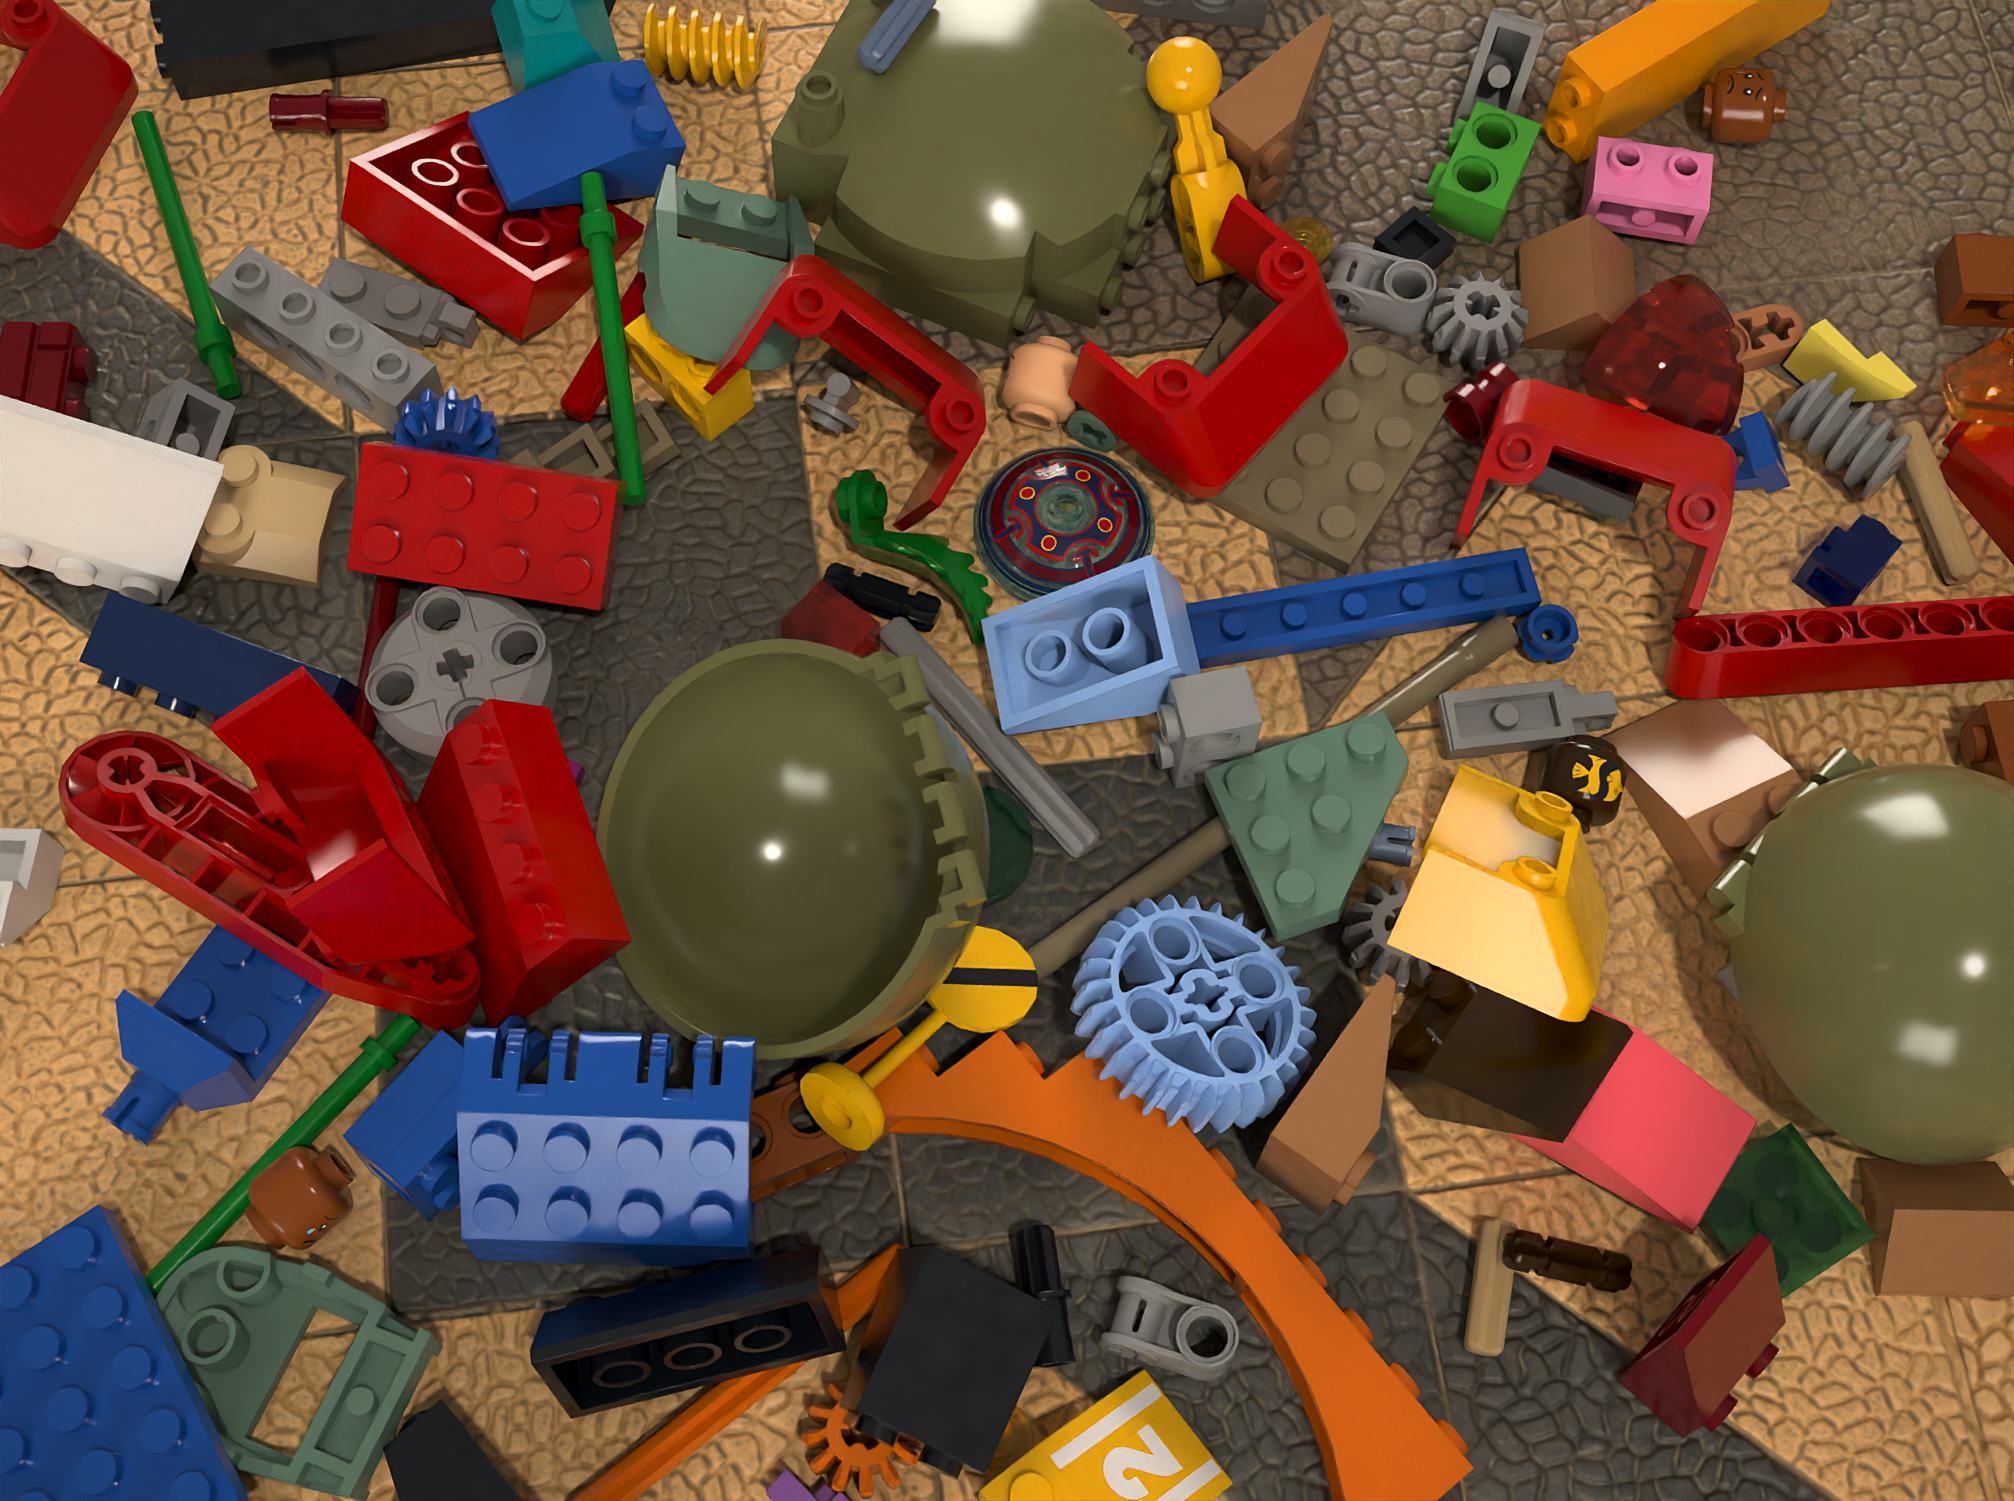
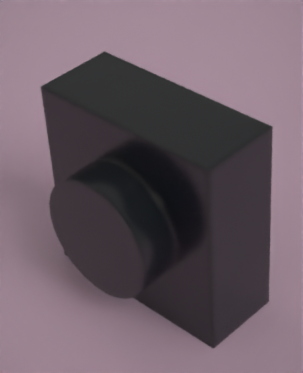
(1416, 238)

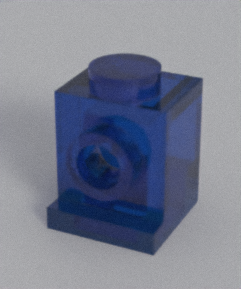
(1847, 562)

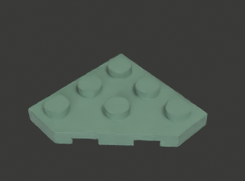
(1309, 817)

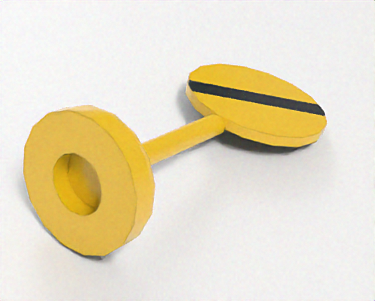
(982, 994)

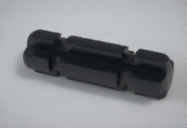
(884, 596)

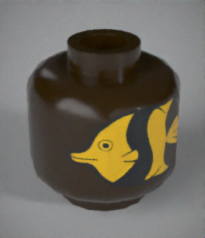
(1586, 776)

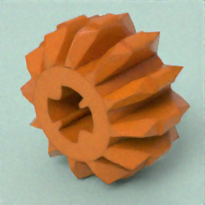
(854, 1459)

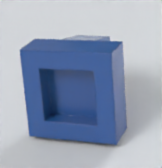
(1762, 455)

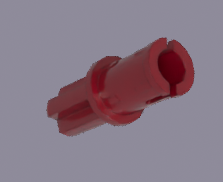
(327, 112)

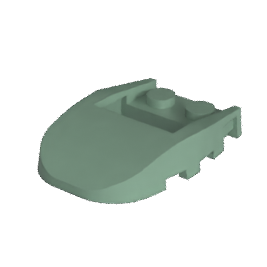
(706, 292)
(238, 1327)

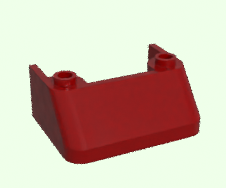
(54, 117)
(819, 300)
(1215, 426)
(1693, 465)
(372, 858)

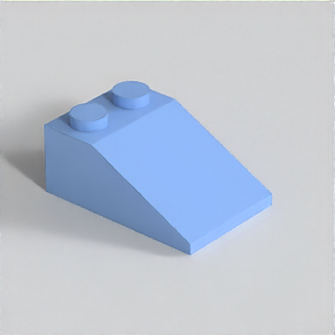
(1091, 649)

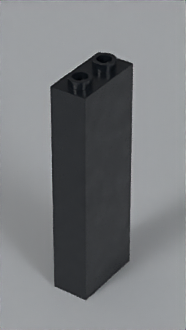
(274, 43)

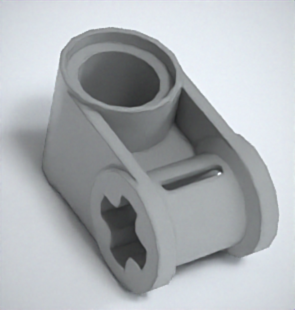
(1379, 287)
(1164, 1330)

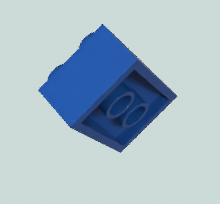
(582, 122)

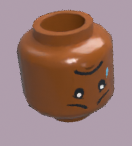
(1743, 105)
(299, 1198)

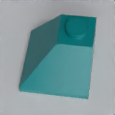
(552, 38)

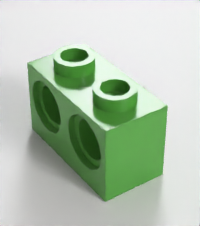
(1483, 171)

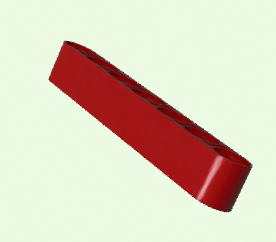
(1841, 648)

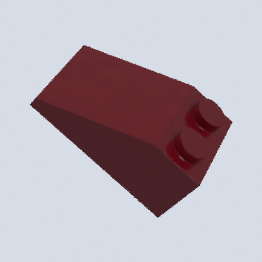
(1711, 1342)

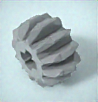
(1476, 321)
(1370, 936)

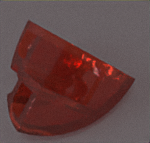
(1673, 357)

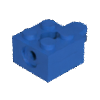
(412, 1126)

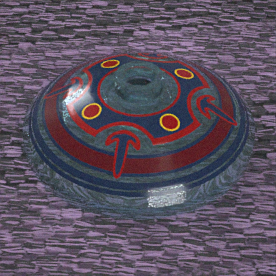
(1040, 549)

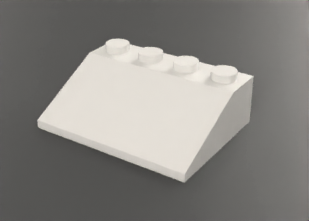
(98, 502)

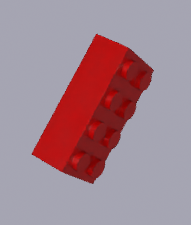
(486, 525)

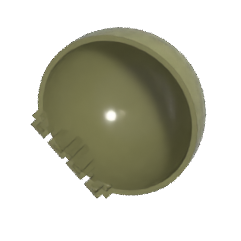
(794, 847)
(1884, 954)

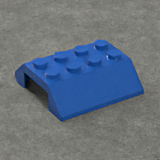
(603, 1160)

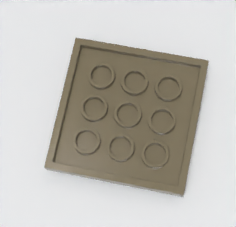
(1342, 455)

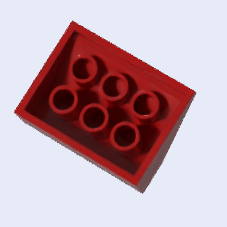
(445, 218)
(521, 857)

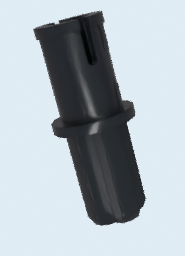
(1043, 1281)

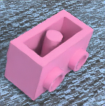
(1648, 189)

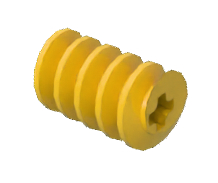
(703, 47)

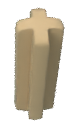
(1489, 1291)

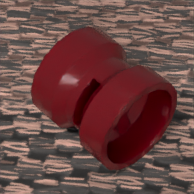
(1476, 403)

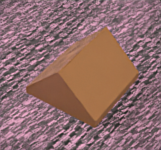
(1574, 284)
(1939, 1229)

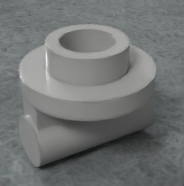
(833, 409)

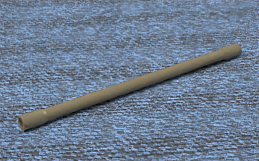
(1464, 659)

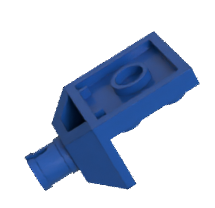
(209, 1034)

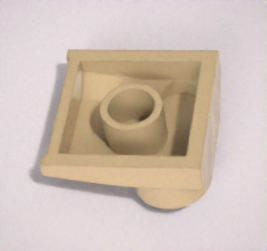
(268, 519)

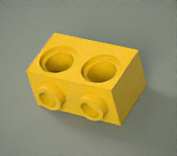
(681, 381)

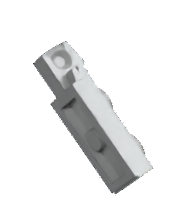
(399, 306)
(1519, 717)

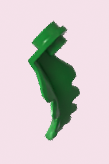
(862, 506)

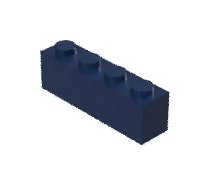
(188, 661)

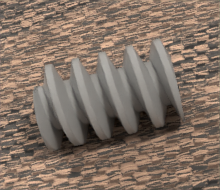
(1845, 433)

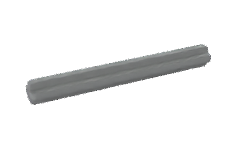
(997, 748)

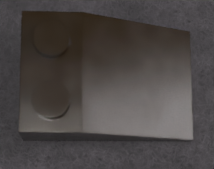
(1500, 1062)

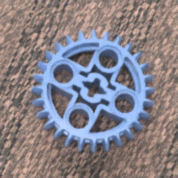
(1195, 1001)

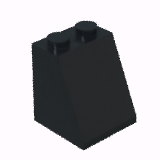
(945, 1359)

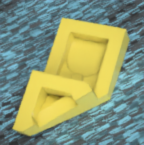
(1827, 351)

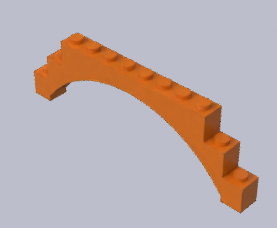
(1361, 1410)

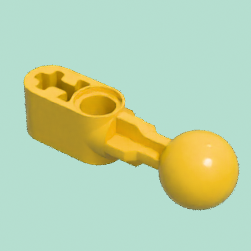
(1184, 81)

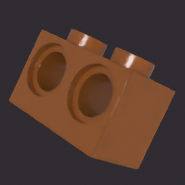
(789, 1154)

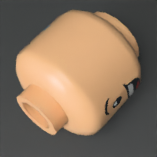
(1040, 383)

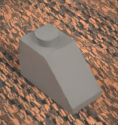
(1502, 63)

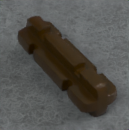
(1566, 1261)

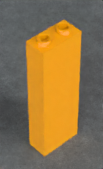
(1660, 61)

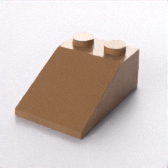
(1268, 112)
(1703, 784)
(1325, 1134)

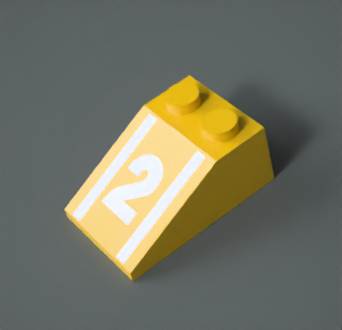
(1116, 1450)

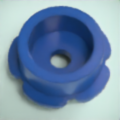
(1555, 621)

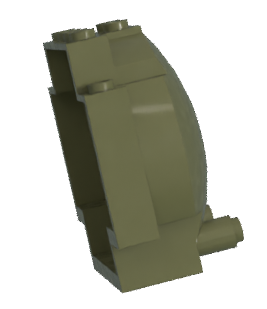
(984, 166)

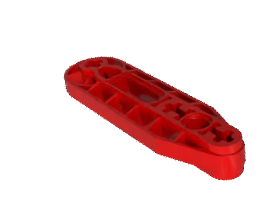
(146, 816)

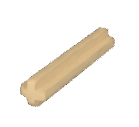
(1936, 507)

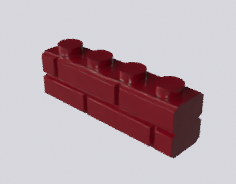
(46, 366)

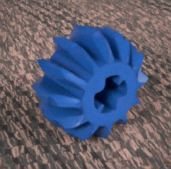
(448, 425)

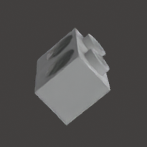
(1206, 723)

